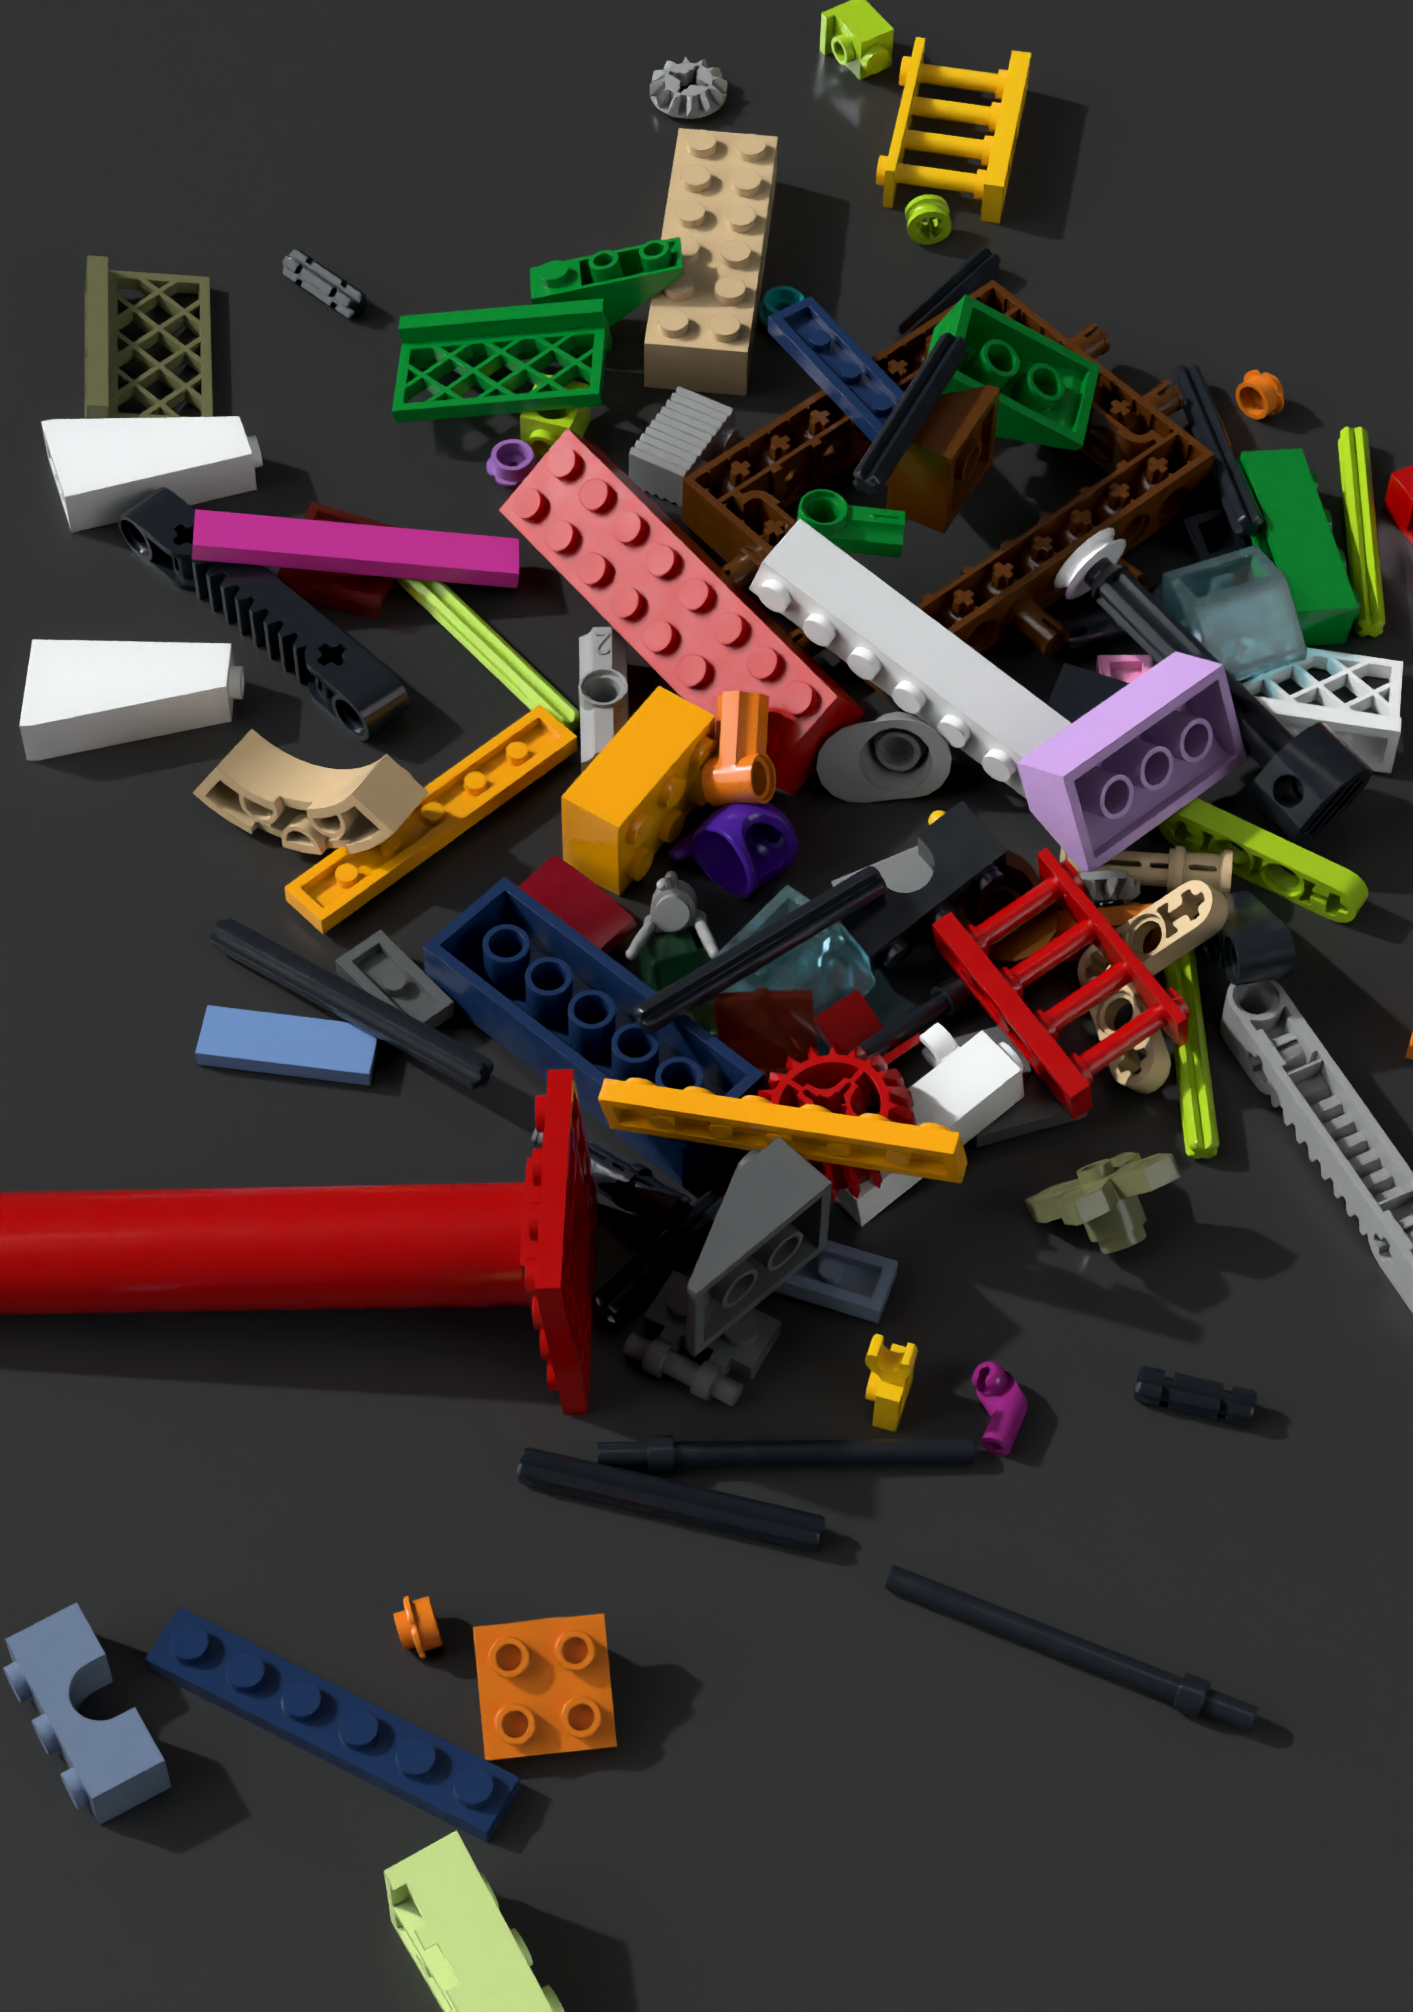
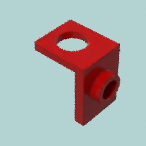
(852, 1022)

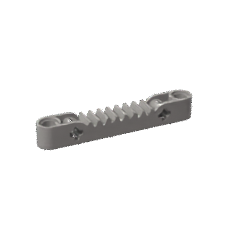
(1328, 1114)

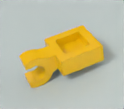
(889, 1380)

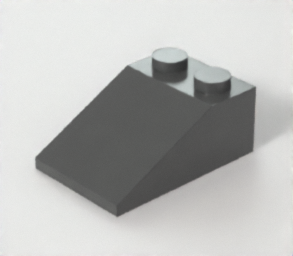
(761, 1236)

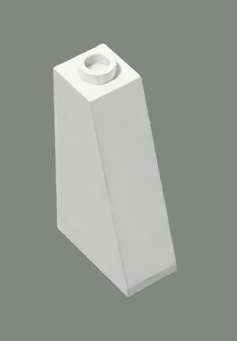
(118, 462)
(122, 692)

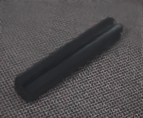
(965, 280)

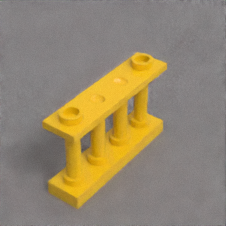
(993, 151)

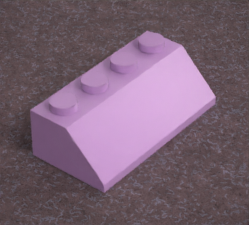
(1134, 759)

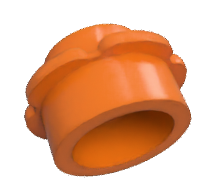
(1260, 395)
(418, 1626)

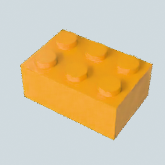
(637, 791)

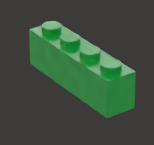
(1301, 543)

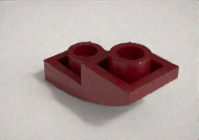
(580, 903)

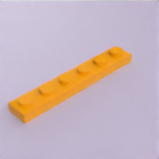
(452, 806)
(811, 1130)

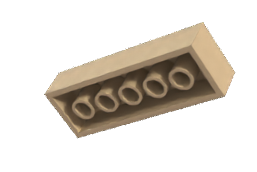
(722, 212)

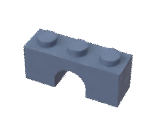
(109, 1760)

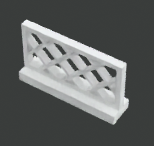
(1367, 734)

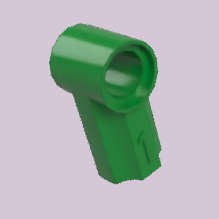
(853, 527)

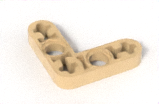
(1176, 940)

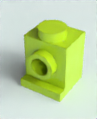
(857, 37)

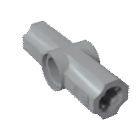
(601, 690)

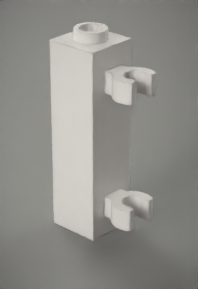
(962, 1092)

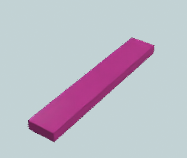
(355, 549)

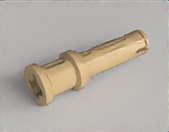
(1172, 868)

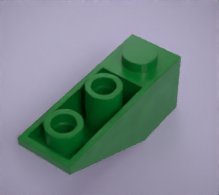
(619, 276)

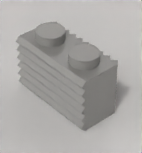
(680, 441)

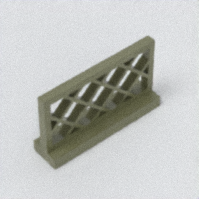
(104, 339)

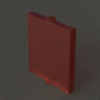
(767, 1026)

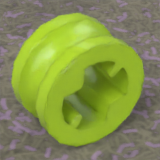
(925, 208)

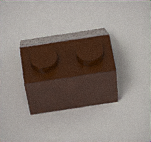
(946, 458)

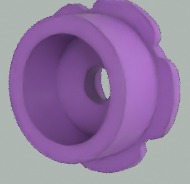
(511, 462)

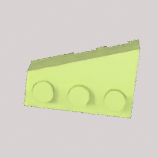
(459, 1934)

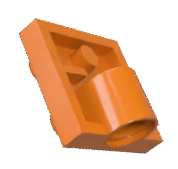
(544, 1686)

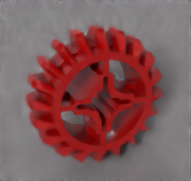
(844, 1087)

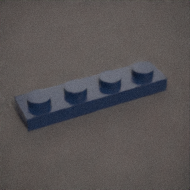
(836, 364)

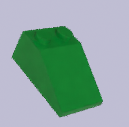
(1041, 383)

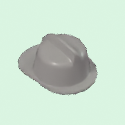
(884, 760)

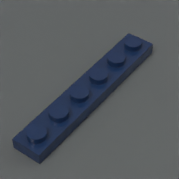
(333, 1724)

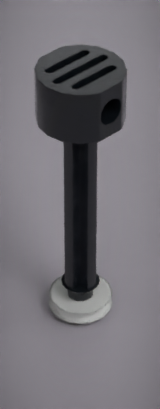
(1303, 777)

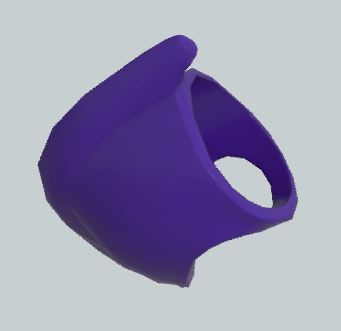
(741, 846)

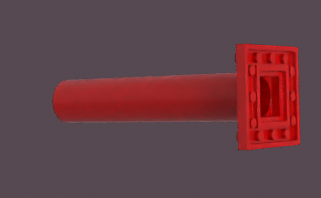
(331, 1247)

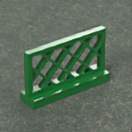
(496, 340)

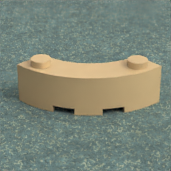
(307, 802)

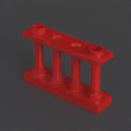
(1037, 1032)

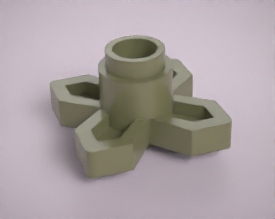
(1106, 1198)

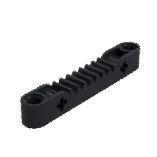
(339, 672)

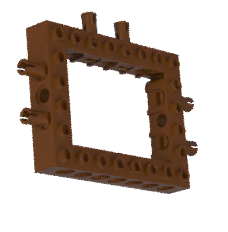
(1152, 480)

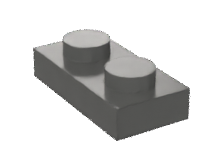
(393, 977)

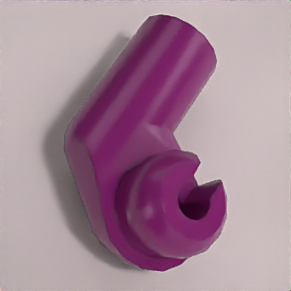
(1004, 1404)

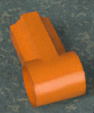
(740, 764)

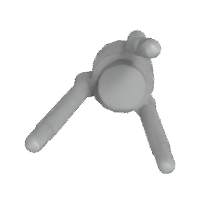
(673, 911)

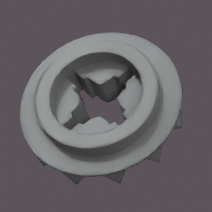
(694, 101)
(1108, 888)

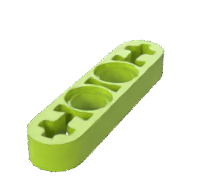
(1318, 882)

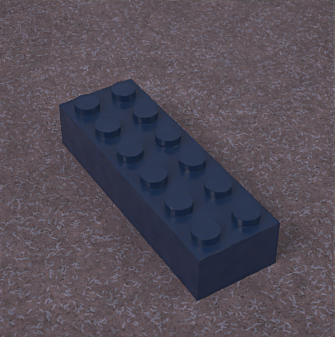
(571, 1007)

